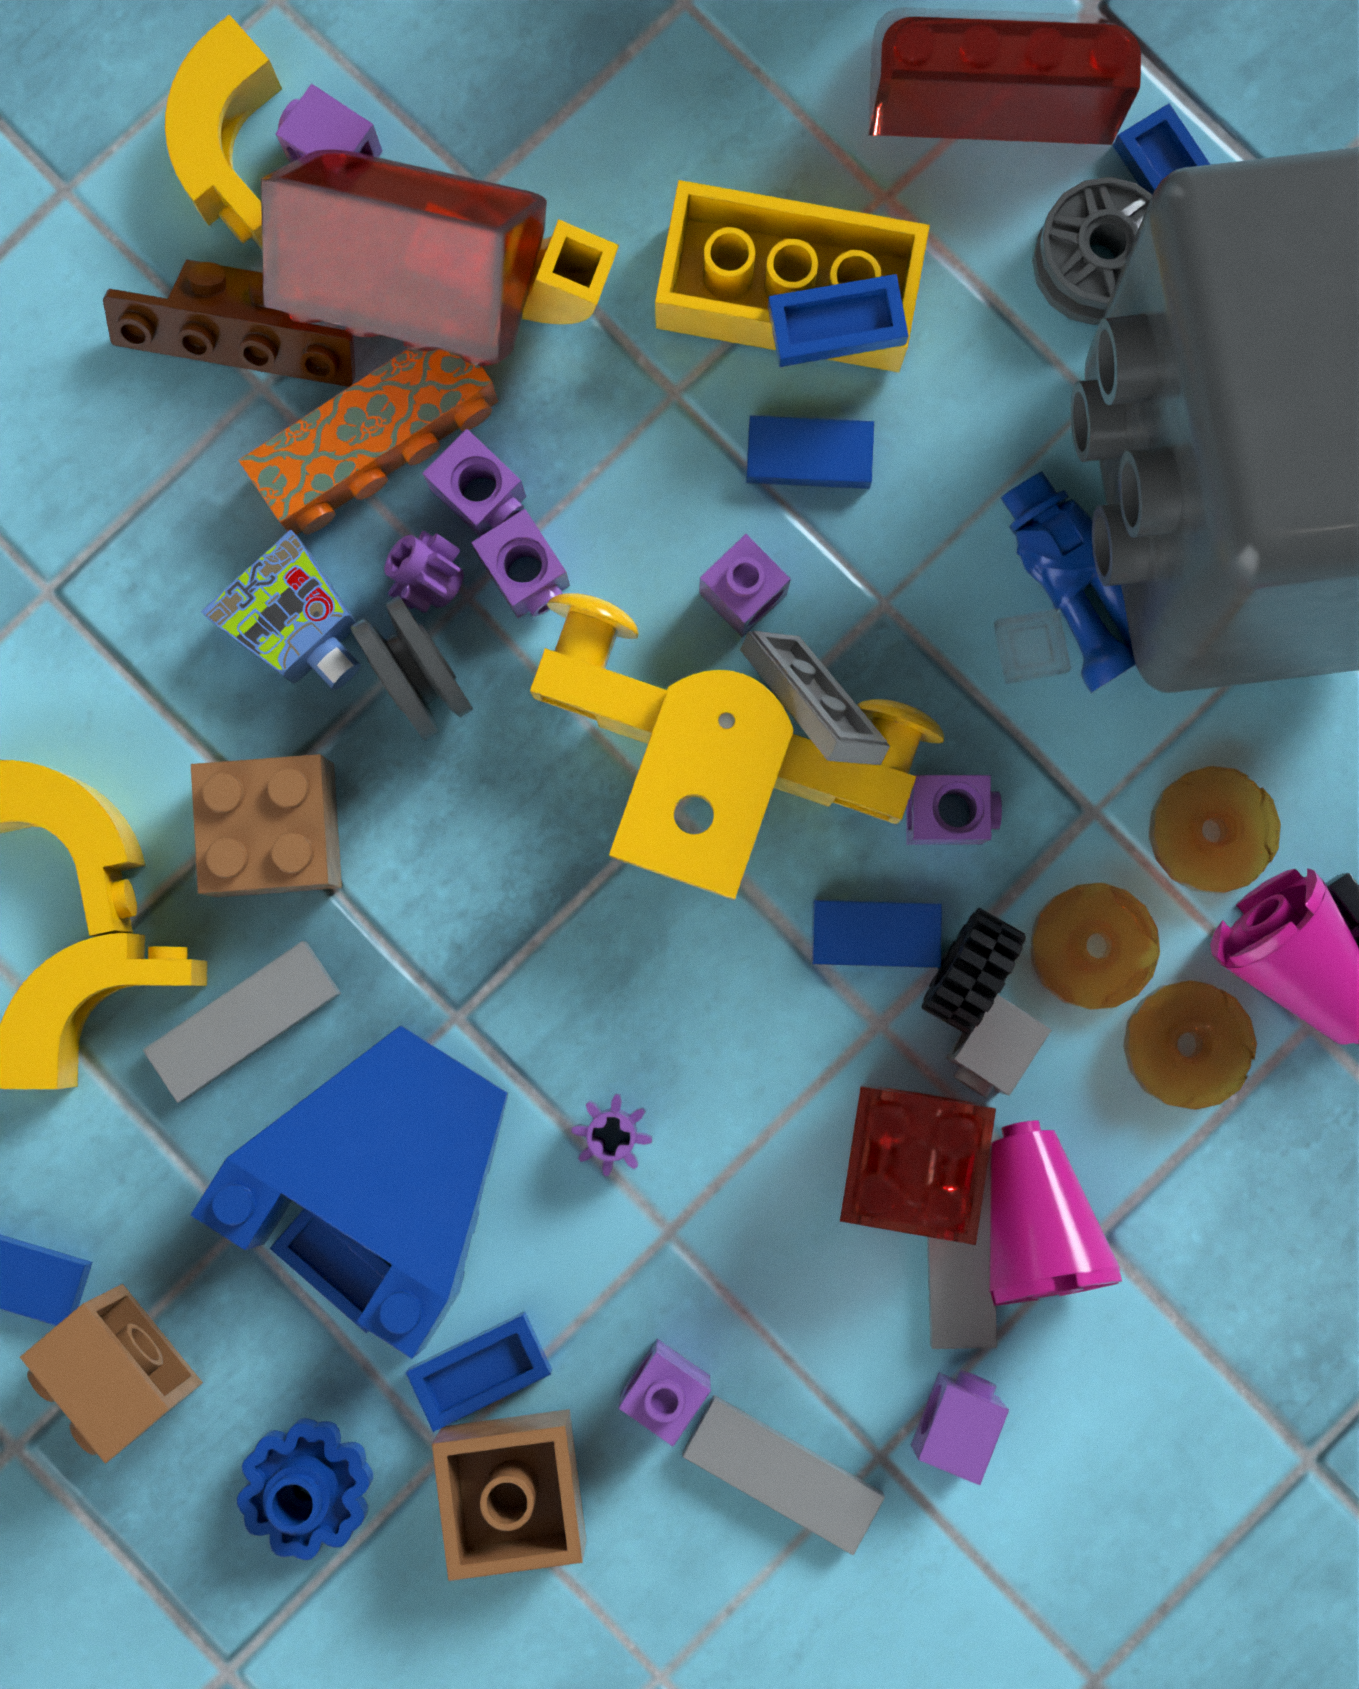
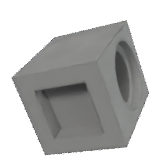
(998, 1049)

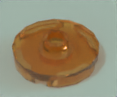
(1246, 825)
(1061, 950)
(1221, 1053)

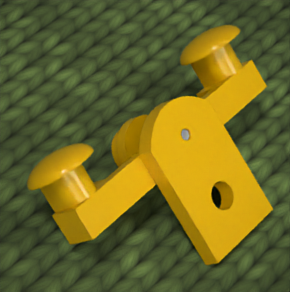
(713, 741)

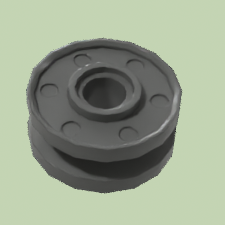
(1063, 263)
(411, 668)

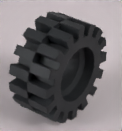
(973, 971)

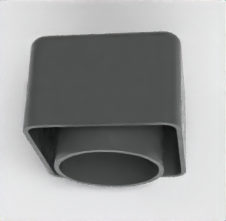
(1233, 424)

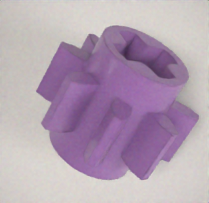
(424, 571)
(596, 1144)

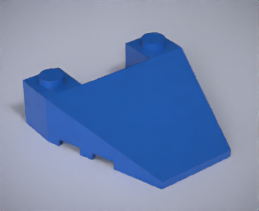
(386, 1157)

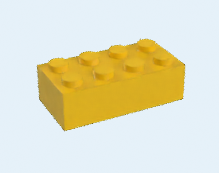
(741, 247)

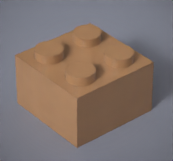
(266, 826)
(109, 1372)
(509, 1495)

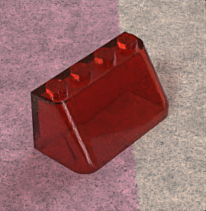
(1001, 76)
(400, 252)

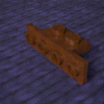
(222, 319)

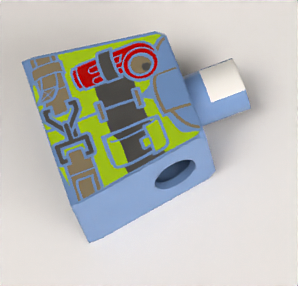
(288, 615)

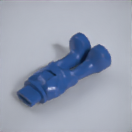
(1058, 554)

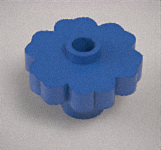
(321, 1464)

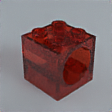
(918, 1163)

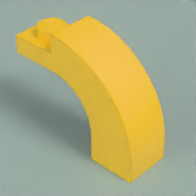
(206, 106)
(568, 276)
(90, 830)
(52, 1005)

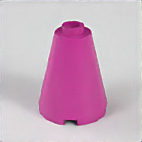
(1296, 952)
(1042, 1222)

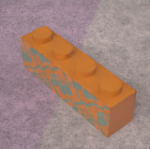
(367, 434)

